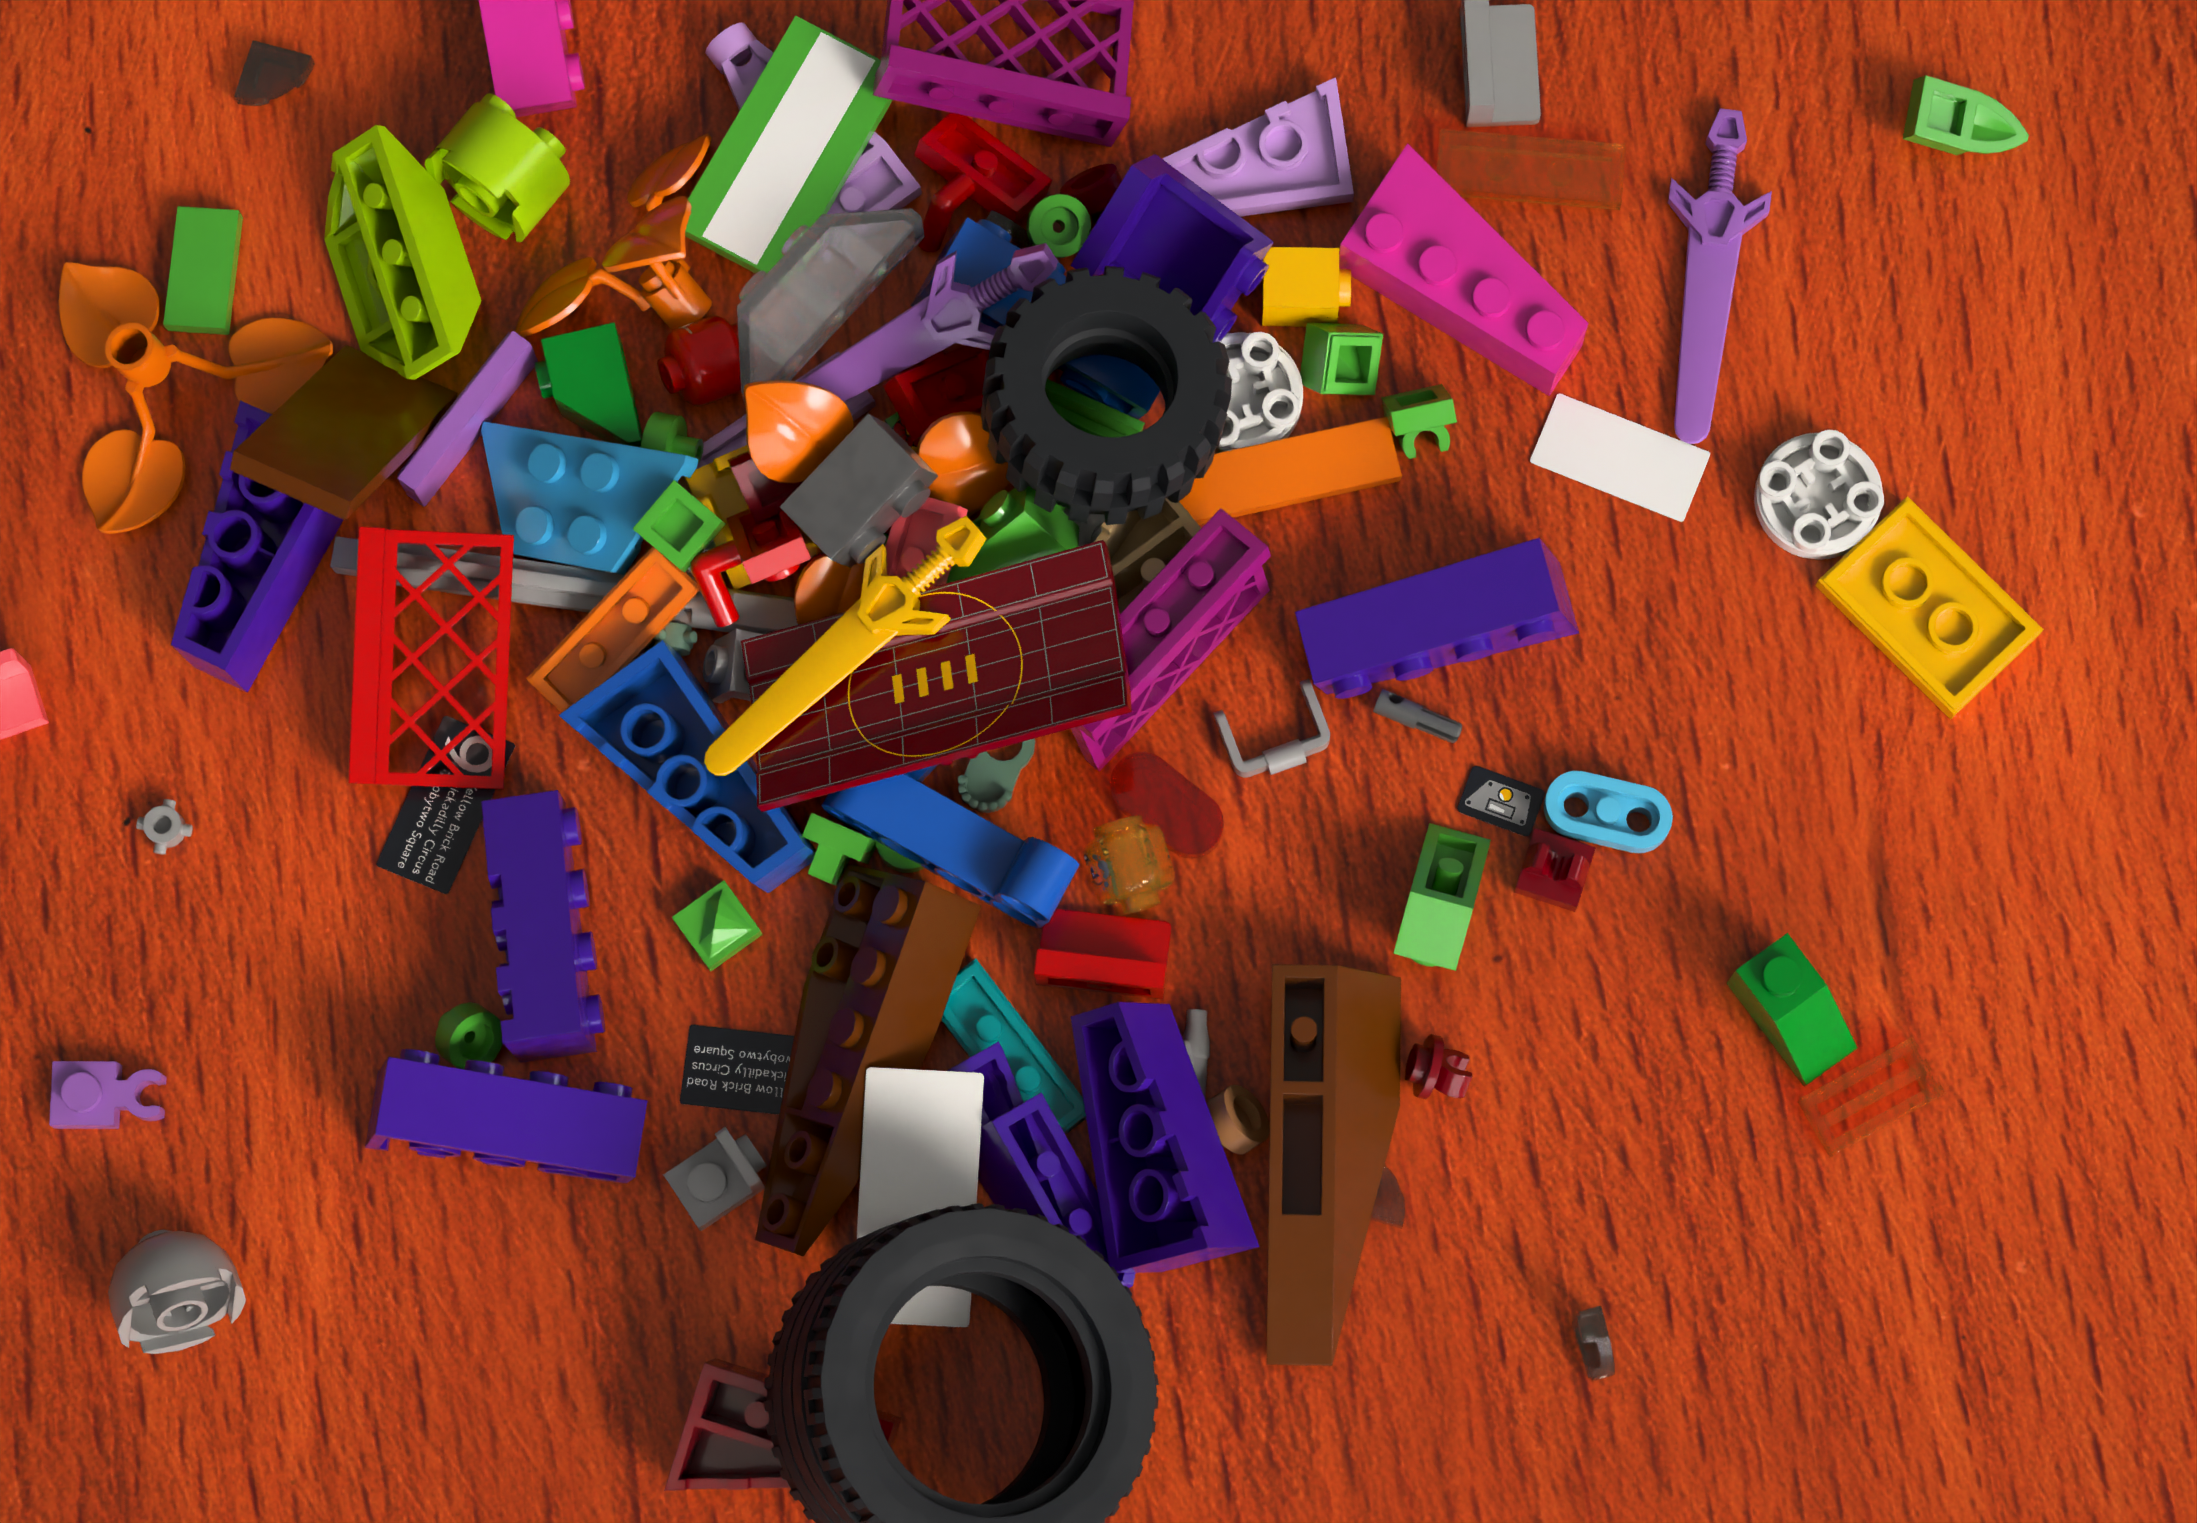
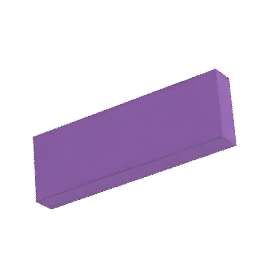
(464, 419)

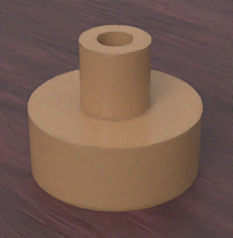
(1239, 1119)

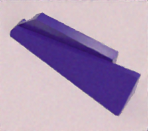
(1029, 1158)

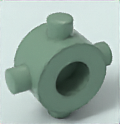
(677, 636)

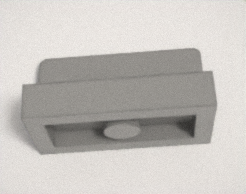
(1499, 64)

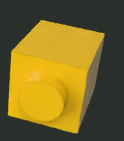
(1304, 286)

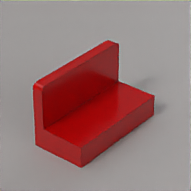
(1104, 954)

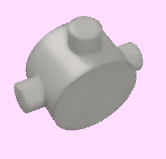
(164, 826)

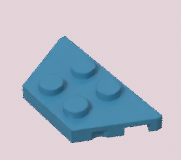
(576, 495)

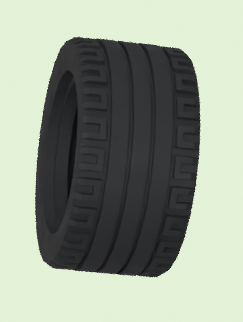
(1061, 1298)

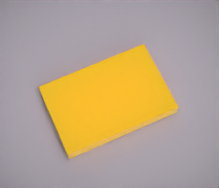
(1929, 607)

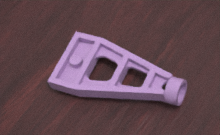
(878, 177)

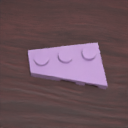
(1278, 160)

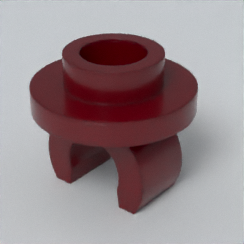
(1438, 1068)

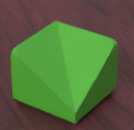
(1341, 358)

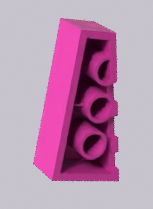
(531, 54)
(1458, 274)

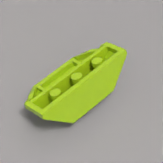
(398, 256)

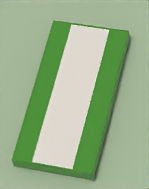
(787, 147)

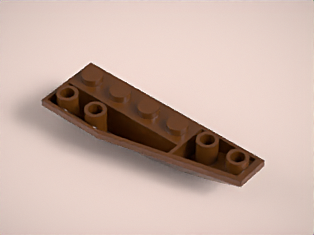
(866, 1003)
(1327, 1145)

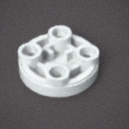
(1263, 393)
(1818, 495)

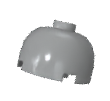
(172, 1291)

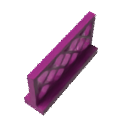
(1011, 93)
(1180, 624)

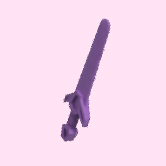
(1713, 249)
(940, 320)

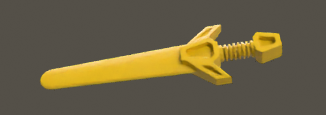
(884, 611)

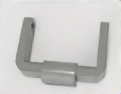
(1282, 756)

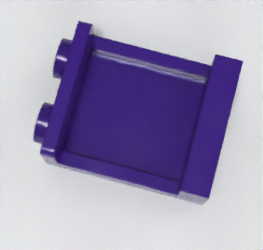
(1180, 234)

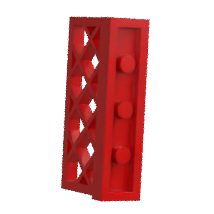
(375, 653)

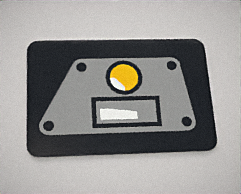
(1501, 801)

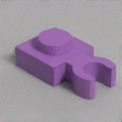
(94, 1093)

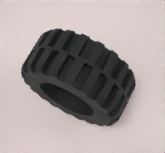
(1122, 321)

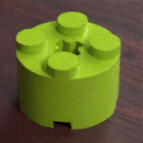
(500, 169)

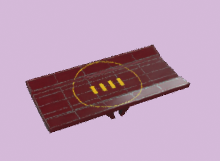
(1016, 662)

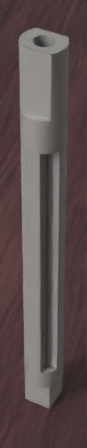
(562, 586)

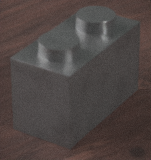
(860, 492)

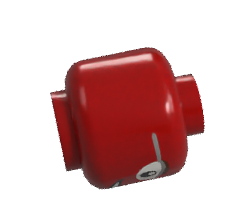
(702, 361)

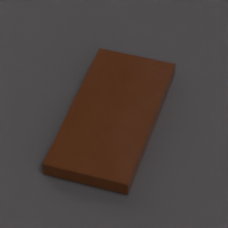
(342, 433)

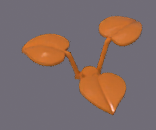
(653, 243)
(109, 323)
(799, 424)

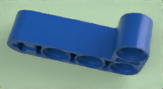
(959, 846)

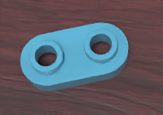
(1608, 806)

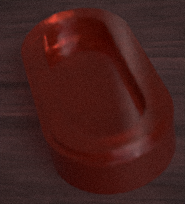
(1164, 797)

